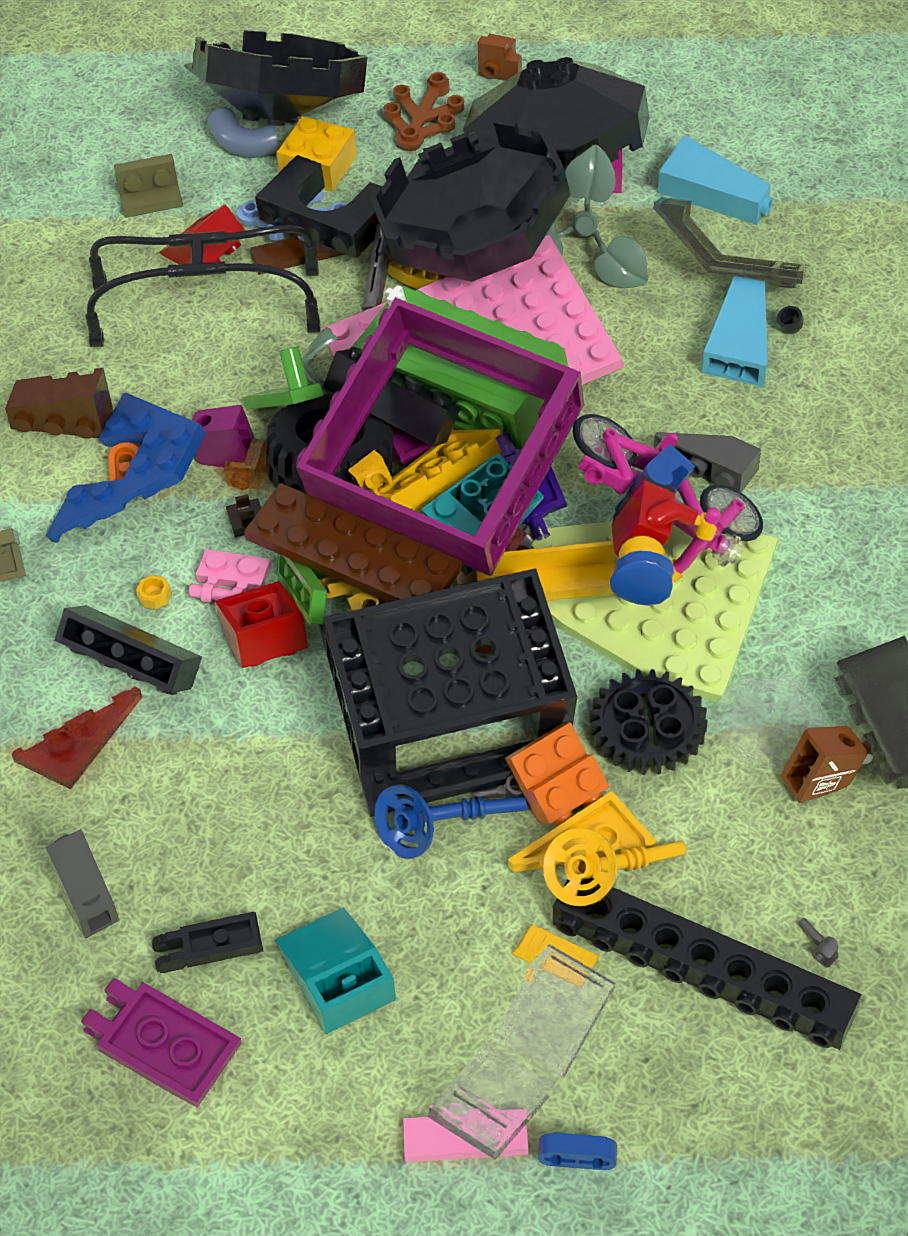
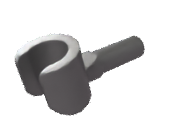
(503, 790)
(826, 948)

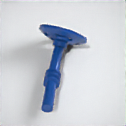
(415, 817)

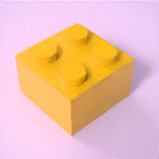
(321, 142)

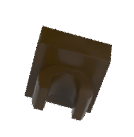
(242, 513)

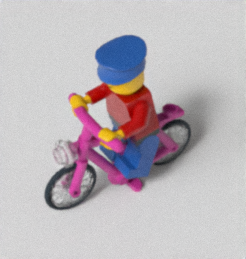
(650, 508)

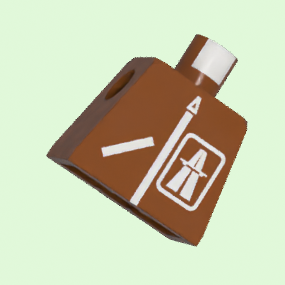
(824, 762)

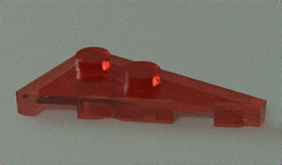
(74, 746)

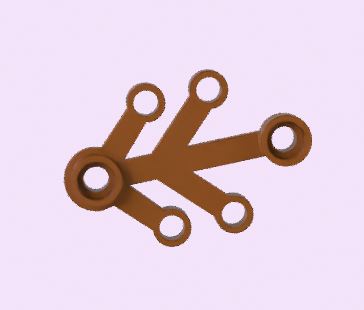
(412, 136)

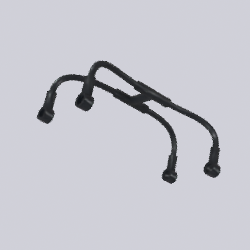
(198, 268)

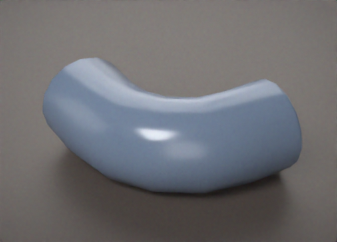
(242, 140)

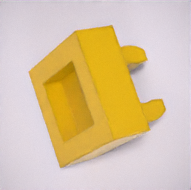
(371, 473)

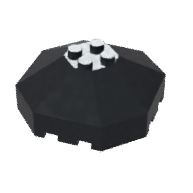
(280, 77)
(571, 102)
(473, 203)

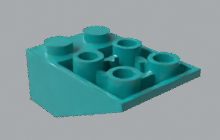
(471, 498)
(337, 969)

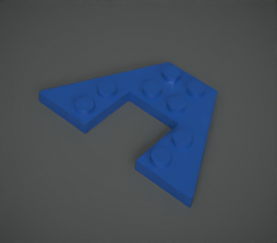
(160, 462)

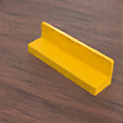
(563, 570)

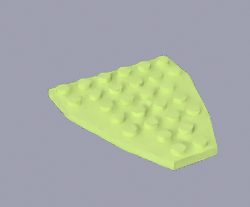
(688, 634)

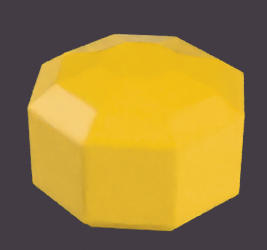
(153, 592)

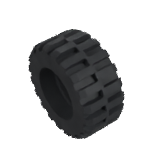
(293, 430)

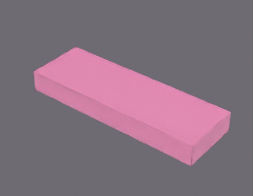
(432, 1142)

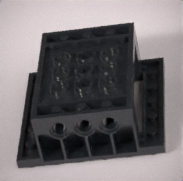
(393, 708)

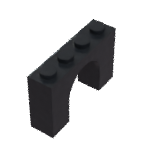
(295, 186)

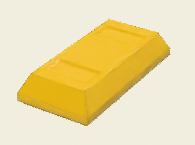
(537, 939)

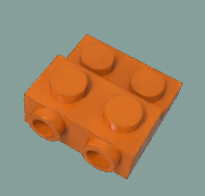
(557, 775)

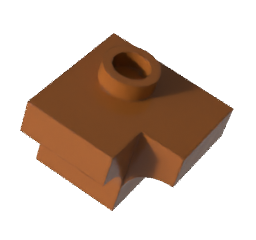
(498, 57)

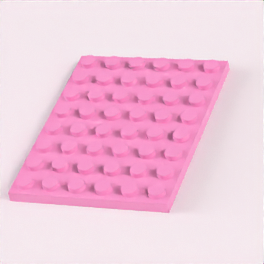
(529, 297)

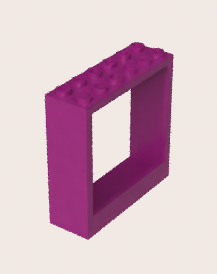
(411, 325)

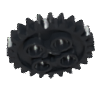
(615, 725)

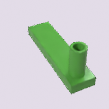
(298, 387)
(303, 588)

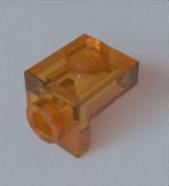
(250, 472)

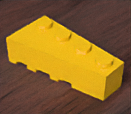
(441, 467)

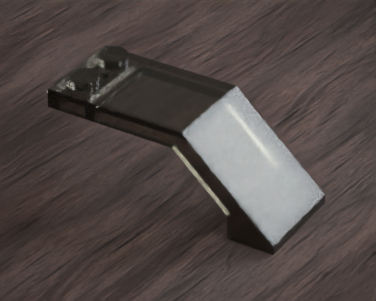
(677, 216)

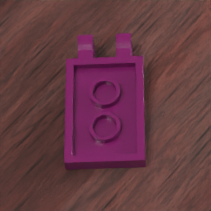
(162, 1040)

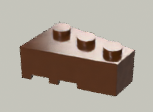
(62, 405)

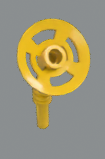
(593, 866)

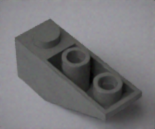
(718, 458)
(82, 884)

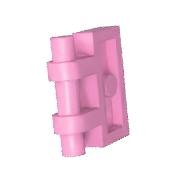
(228, 570)

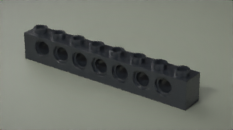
(726, 957)

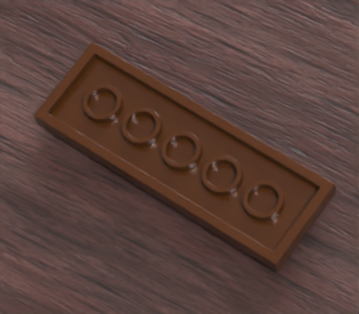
(349, 547)

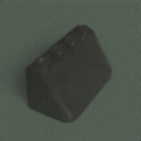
(879, 702)

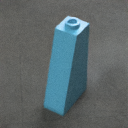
(713, 182)
(739, 335)

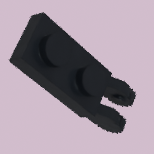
(208, 942)

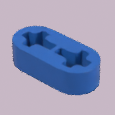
(577, 1151)

